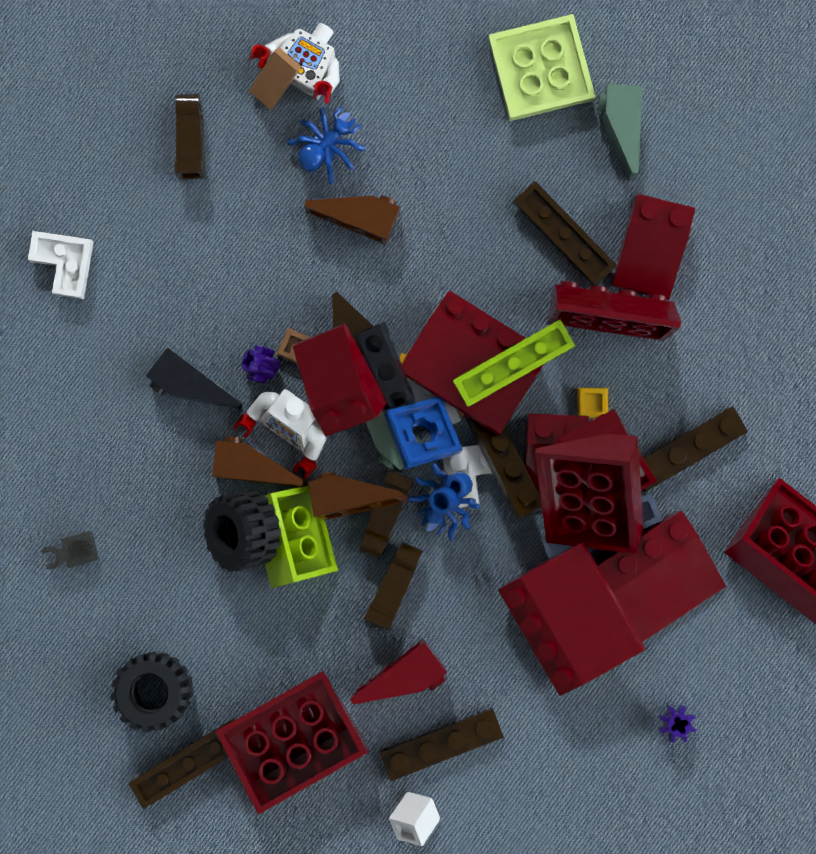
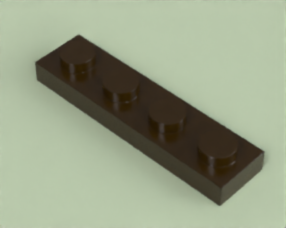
(564, 234)
(695, 445)
(507, 470)
(441, 744)
(179, 768)

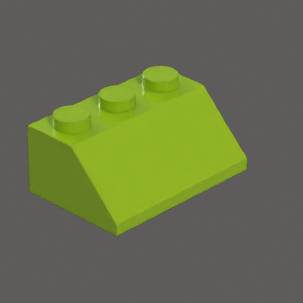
(304, 540)

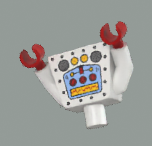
(319, 66)
(290, 420)

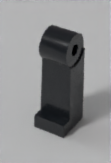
(386, 365)

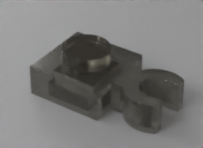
(75, 551)

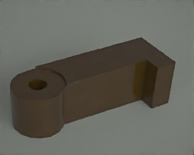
(189, 138)
(383, 519)
(394, 586)

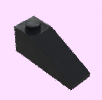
(183, 381)

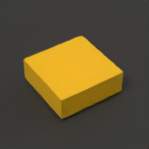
(592, 402)

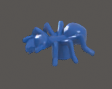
(322, 146)
(446, 499)

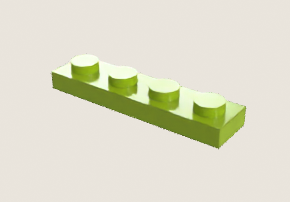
(514, 363)

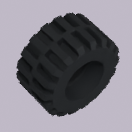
(241, 530)
(126, 691)

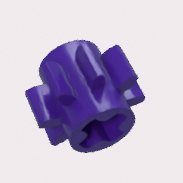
(260, 364)
(685, 725)

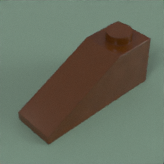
(361, 214)
(242, 462)
(341, 496)

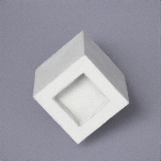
(414, 818)

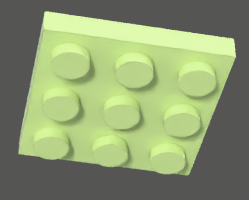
(541, 67)

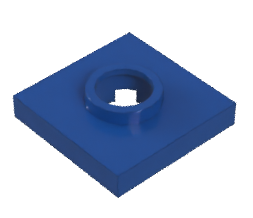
(435, 419)

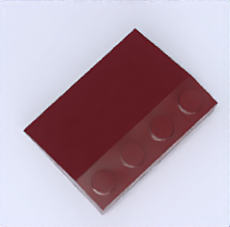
(613, 312)
(456, 342)
(592, 492)
(780, 546)
(663, 577)
(571, 619)
(292, 742)

